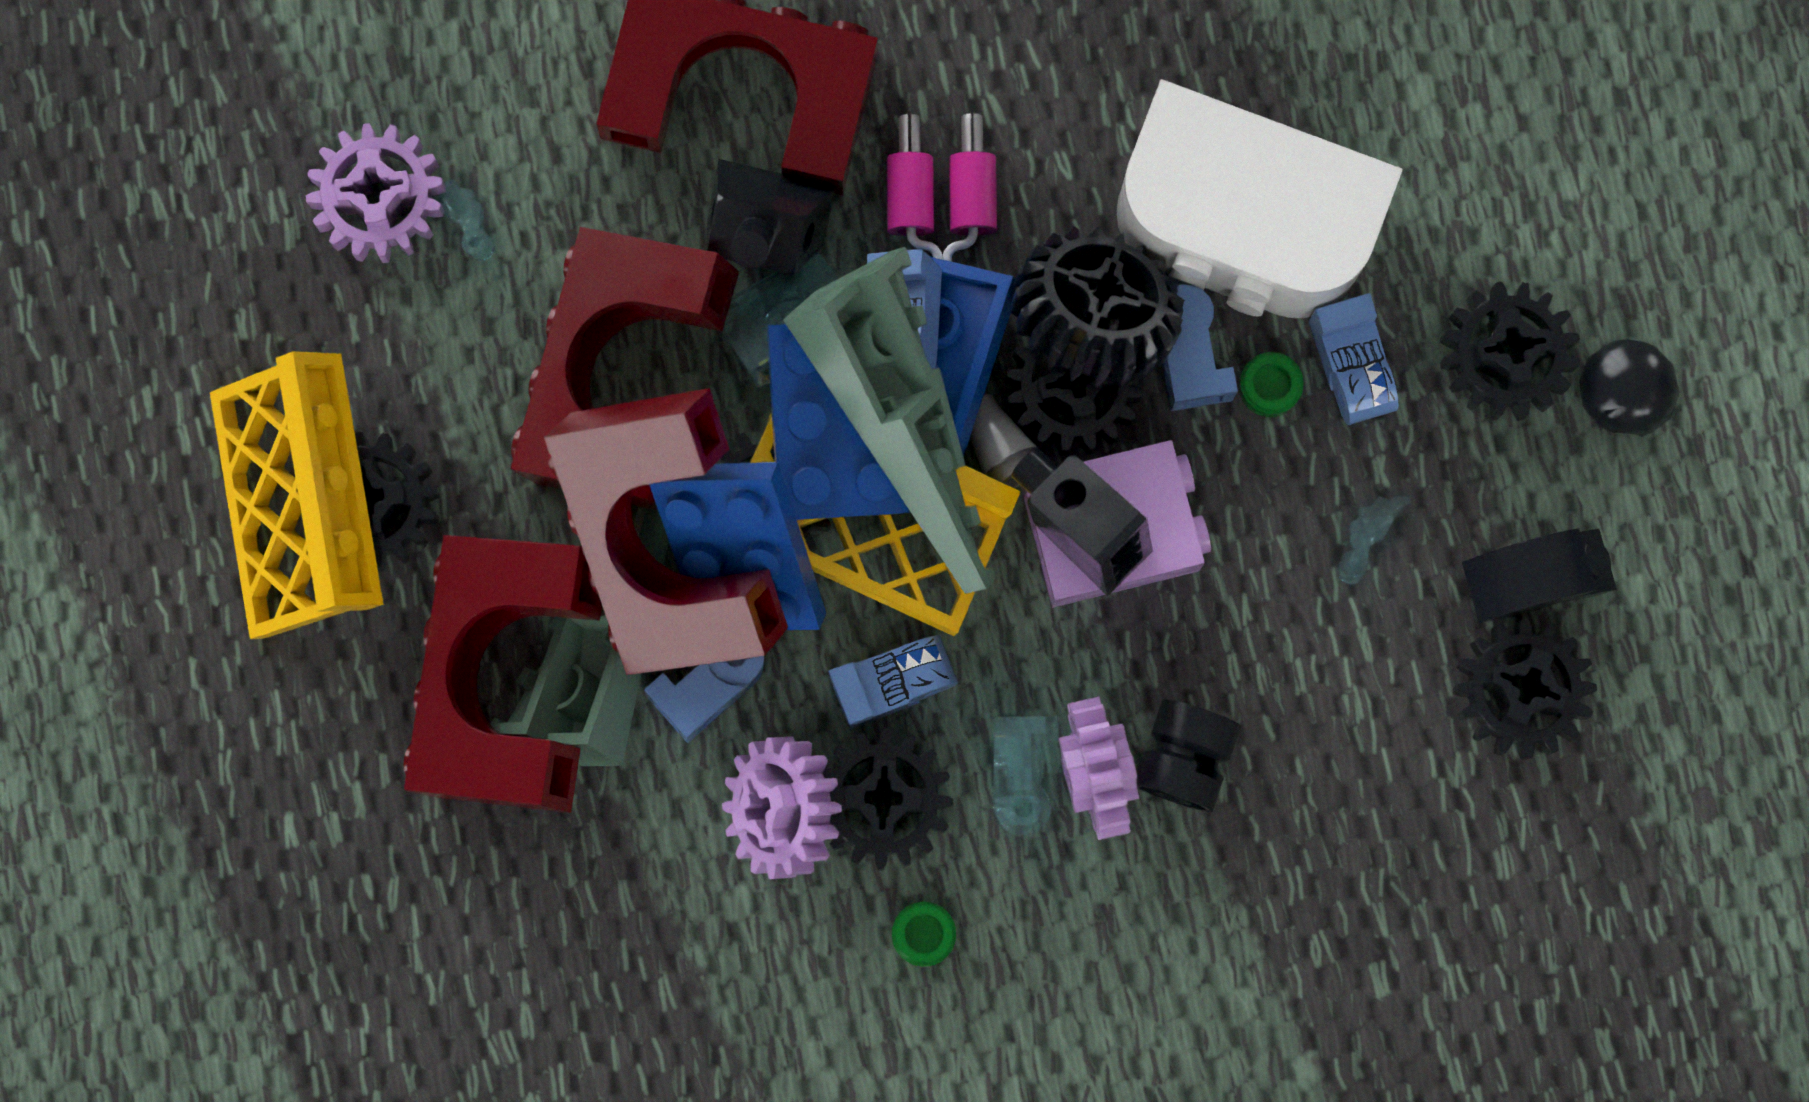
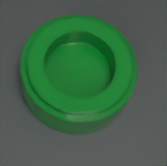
(1271, 384)
(923, 934)

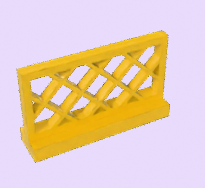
(324, 490)
(994, 505)

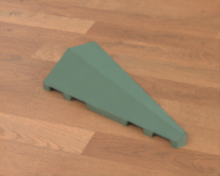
(872, 360)
(581, 686)

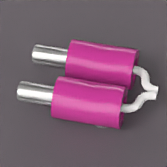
(912, 189)

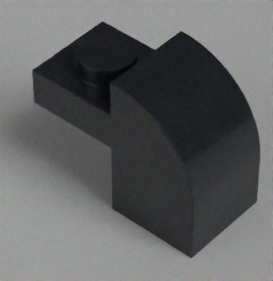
(1539, 574)

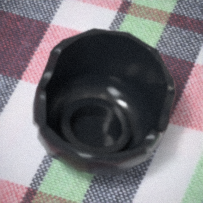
(1629, 387)

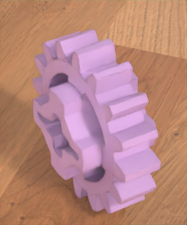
(401, 191)
(1098, 768)
(781, 807)

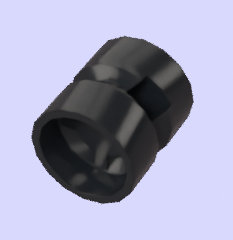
(1187, 755)

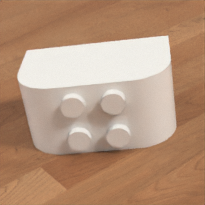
(1251, 205)

